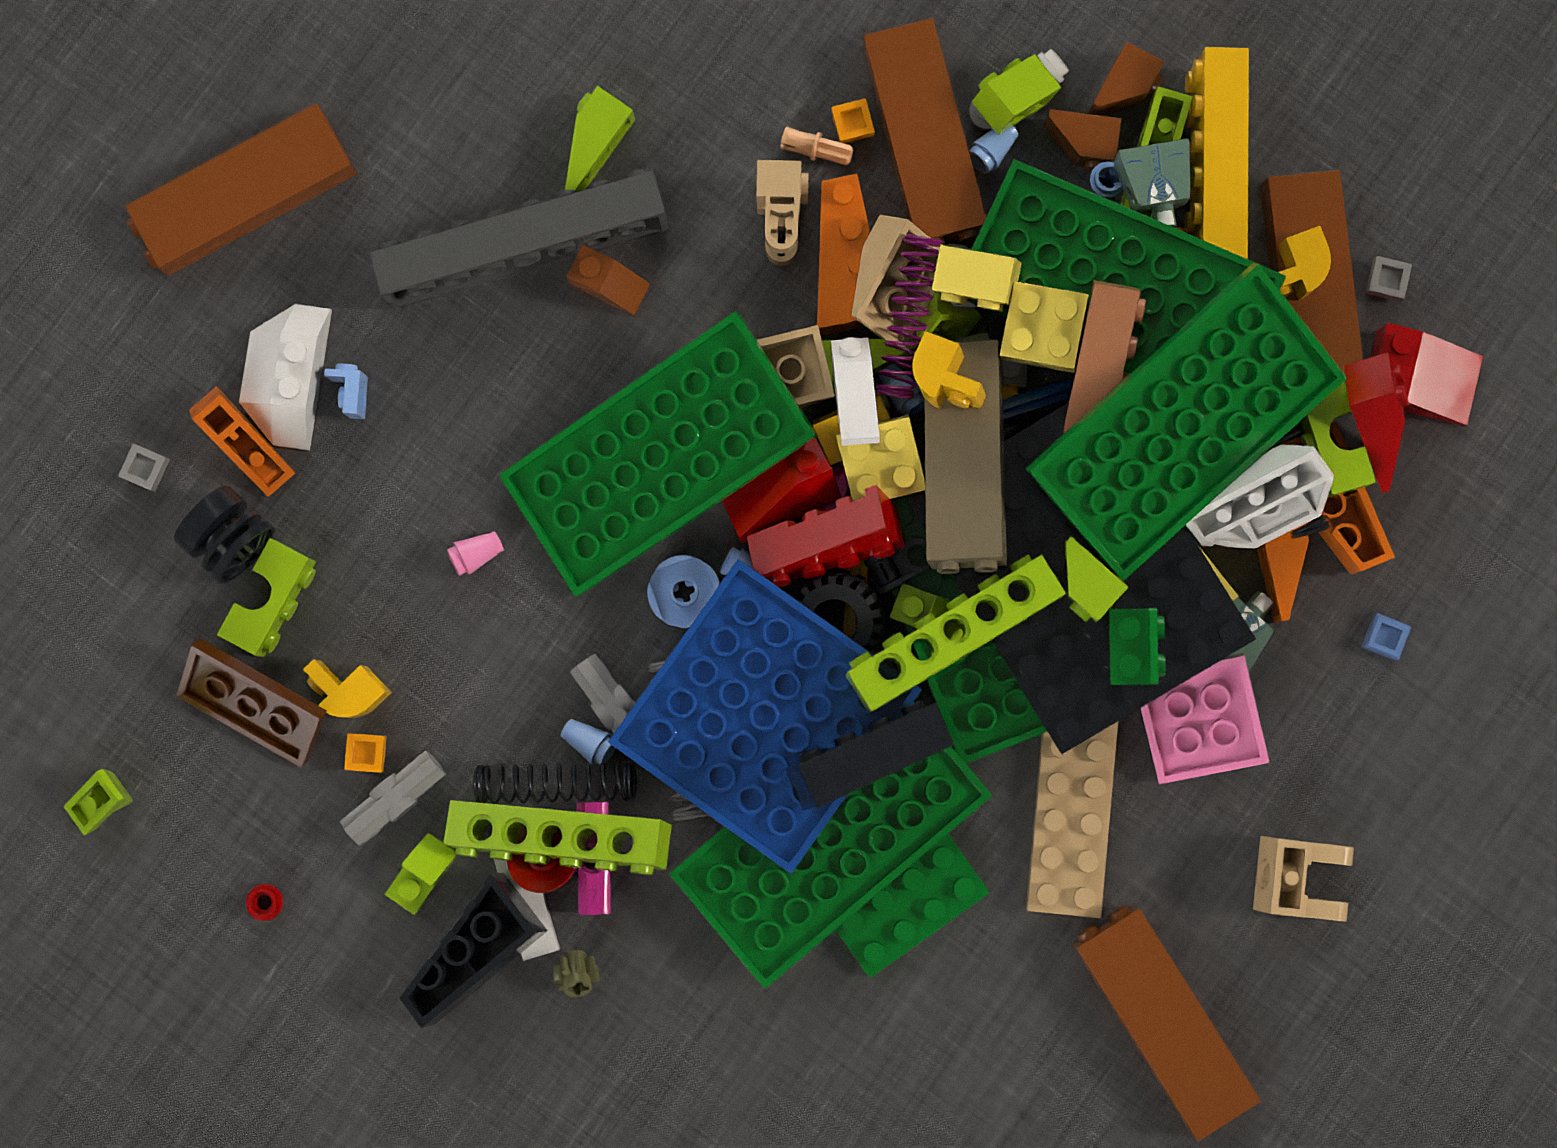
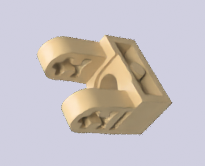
(779, 196)
(1283, 878)

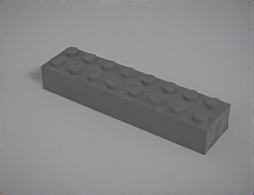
(519, 239)

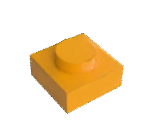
(852, 121)
(365, 753)

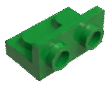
(1135, 646)

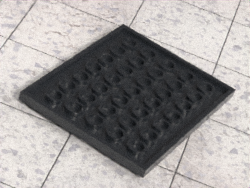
(1063, 658)

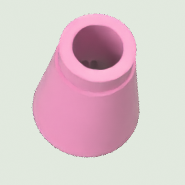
(474, 552)

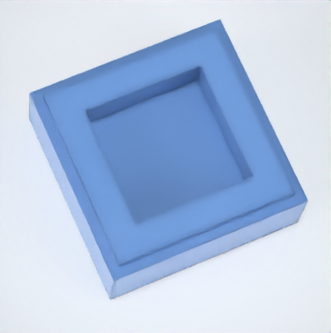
(1386, 636)

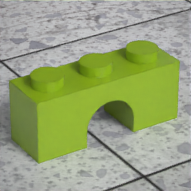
(1350, 467)
(287, 574)

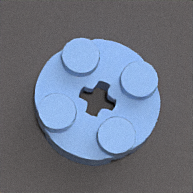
(665, 582)

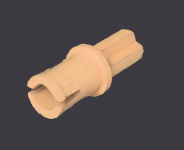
(816, 146)

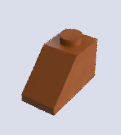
(1129, 81)
(1085, 137)
(607, 280)

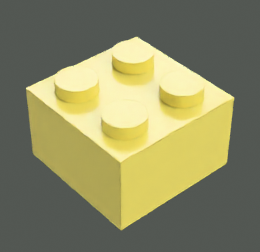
(975, 276)
(1044, 327)
(890, 464)

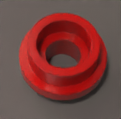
(253, 902)

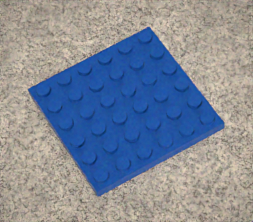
(741, 704)

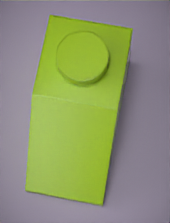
(1089, 583)

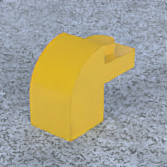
(1306, 262)
(936, 374)
(351, 698)

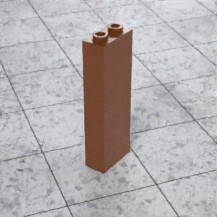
(924, 131)
(239, 190)
(1299, 204)
(1165, 1021)

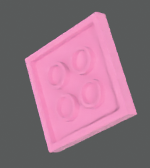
(1206, 724)

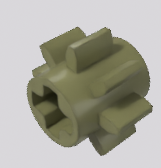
(575, 973)

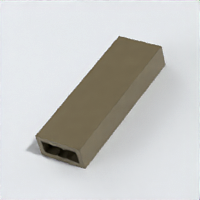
(967, 471)

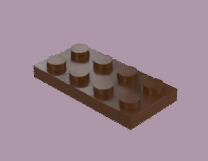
(250, 702)

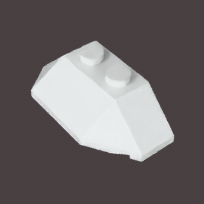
(286, 374)
(1266, 500)

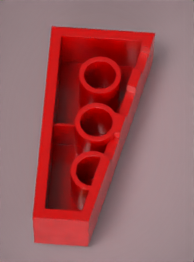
(828, 539)

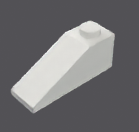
(854, 391)

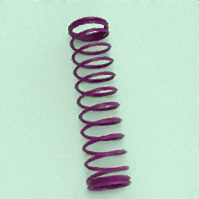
(919, 241)

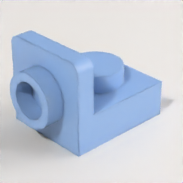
(353, 394)

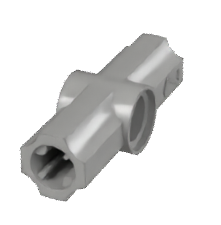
(608, 698)
(393, 798)

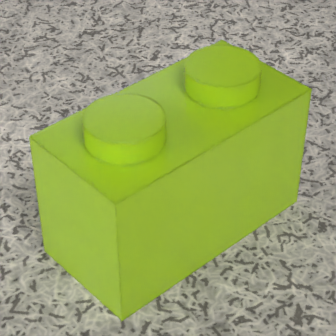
(1015, 93)

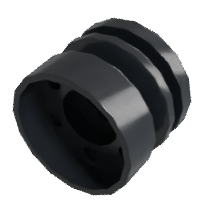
(223, 534)

